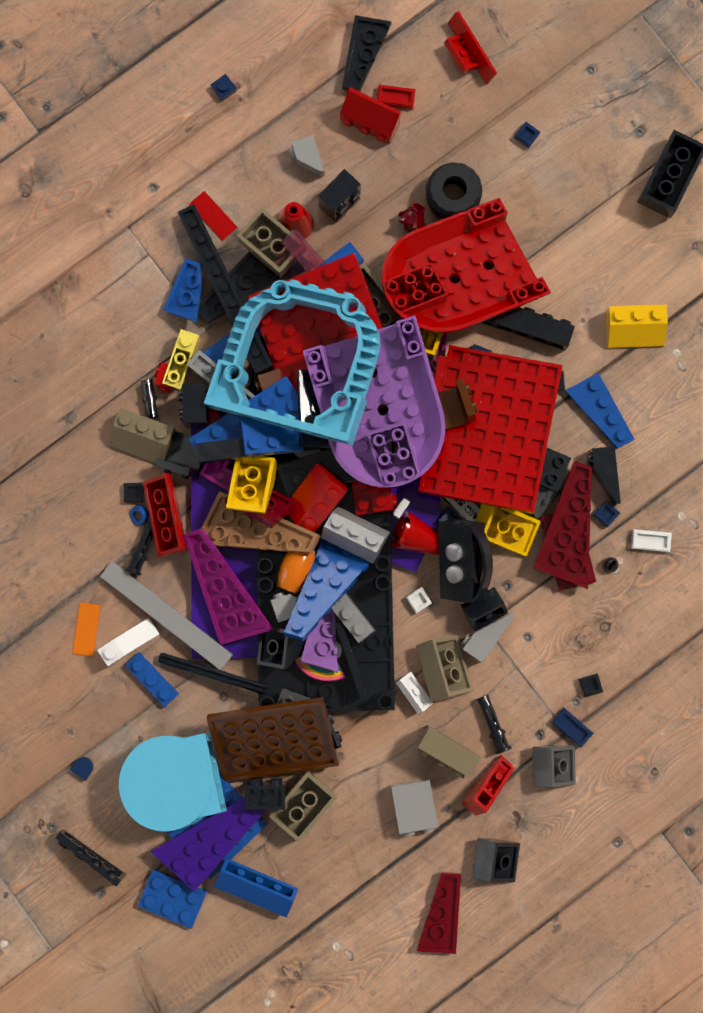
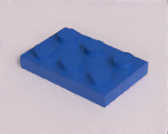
(172, 898)

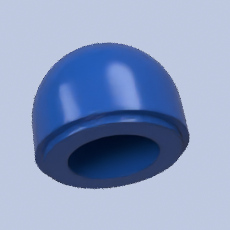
(144, 514)

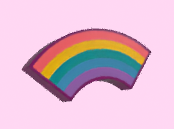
(318, 673)

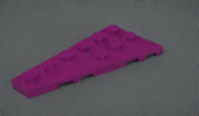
(227, 600)

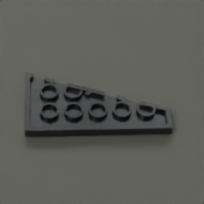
(248, 278)

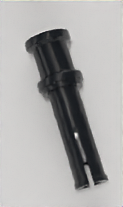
(139, 554)
(496, 733)

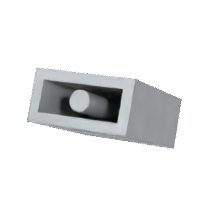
(414, 807)

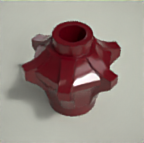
(413, 217)

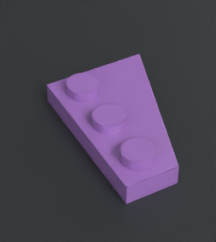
(320, 645)

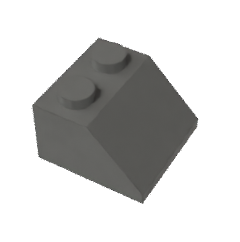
(553, 765)

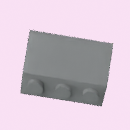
(354, 534)

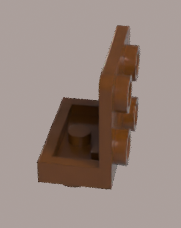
(457, 405)

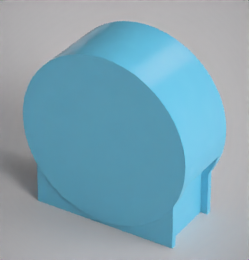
(172, 782)

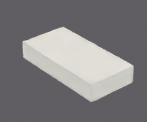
(651, 540)

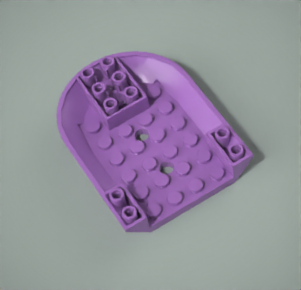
(403, 385)

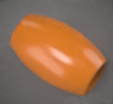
(295, 571)

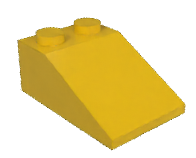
(252, 484)
(511, 532)

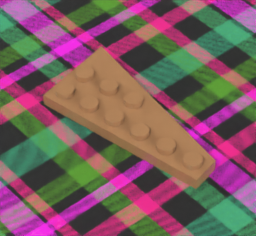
(239, 530)

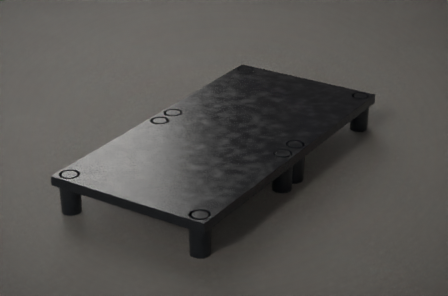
(374, 599)

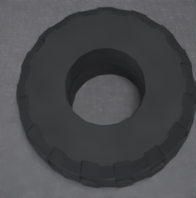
(453, 174)

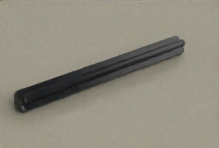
(213, 673)

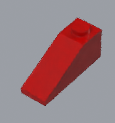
(488, 786)

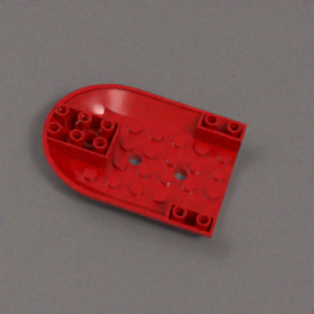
(460, 249)

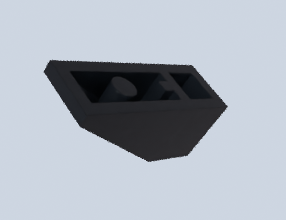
(605, 470)

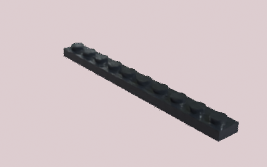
(221, 281)

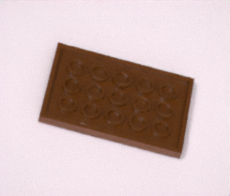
(273, 739)

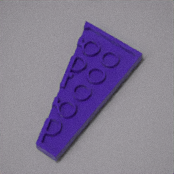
(205, 845)

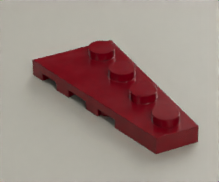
(441, 924)

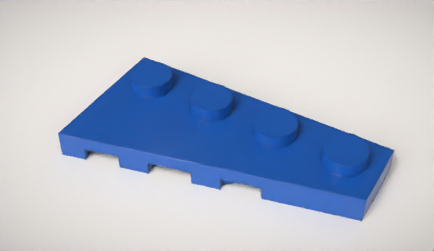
(601, 409)

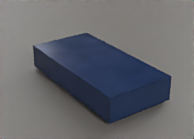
(572, 727)

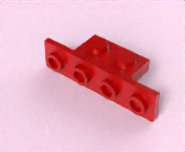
(467, 50)

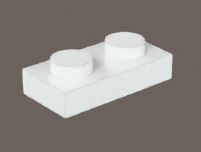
(414, 693)

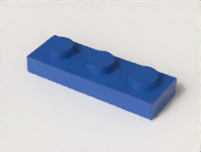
(152, 679)

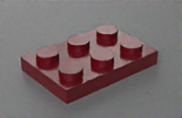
(276, 510)

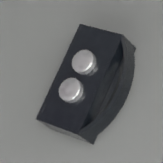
(464, 560)

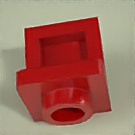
(160, 373)

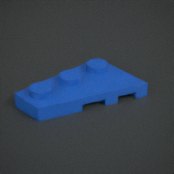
(186, 292)
(268, 439)

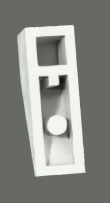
(128, 642)

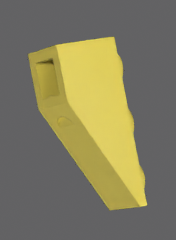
(184, 350)

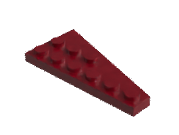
(568, 535)

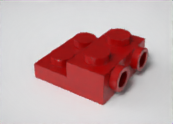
(372, 499)

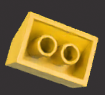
(636, 326)

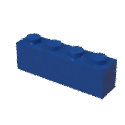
(256, 887)

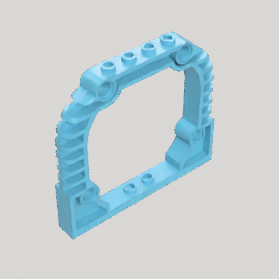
(337, 422)

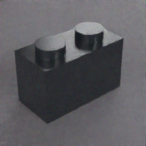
(486, 610)

